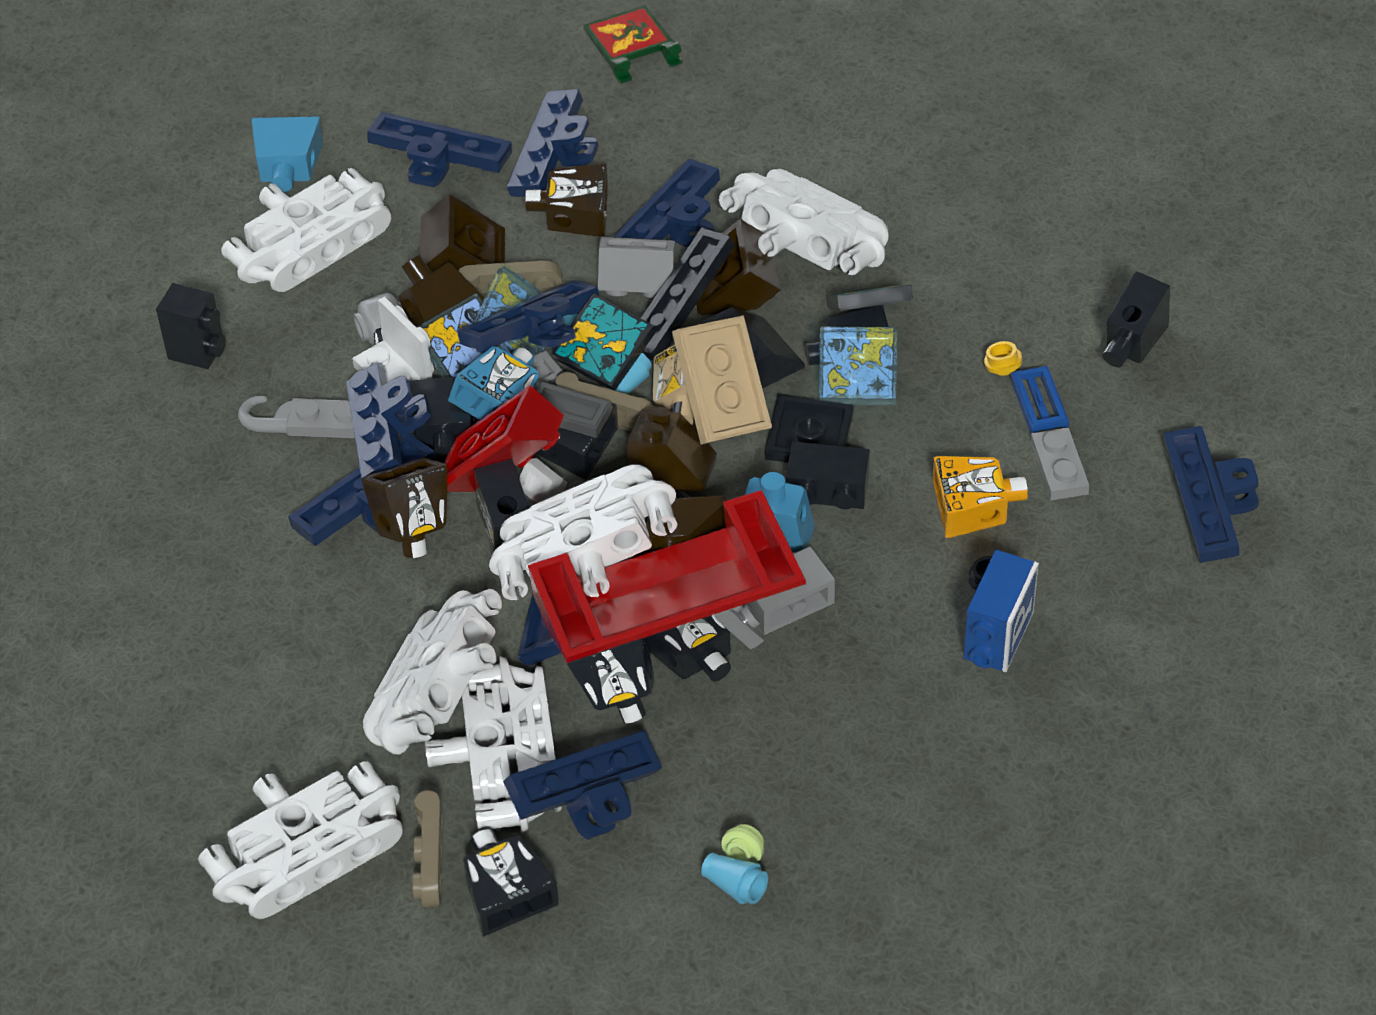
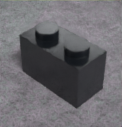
(190, 326)
(830, 473)

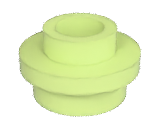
(743, 843)

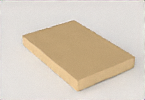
(722, 379)

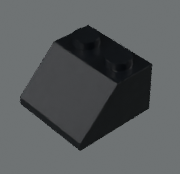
(771, 353)

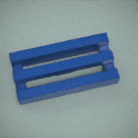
(1045, 422)

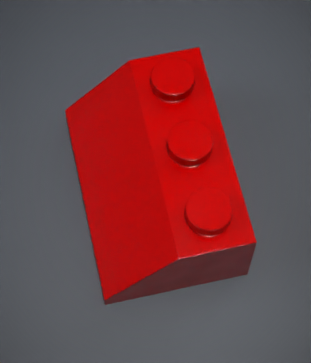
(510, 431)

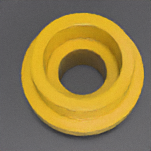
(1002, 358)

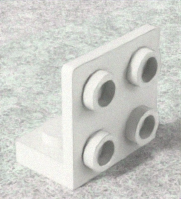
(402, 349)

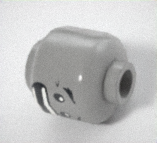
(368, 318)

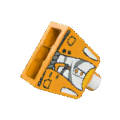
(973, 493)

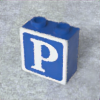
(1000, 611)

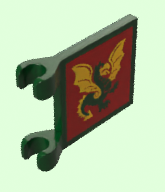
(630, 37)

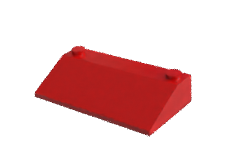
(670, 584)

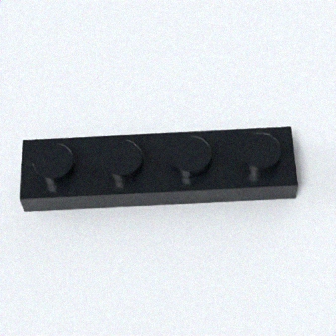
(685, 287)

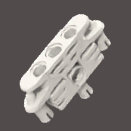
(807, 220)
(308, 230)
(590, 523)
(433, 670)
(487, 726)
(291, 862)

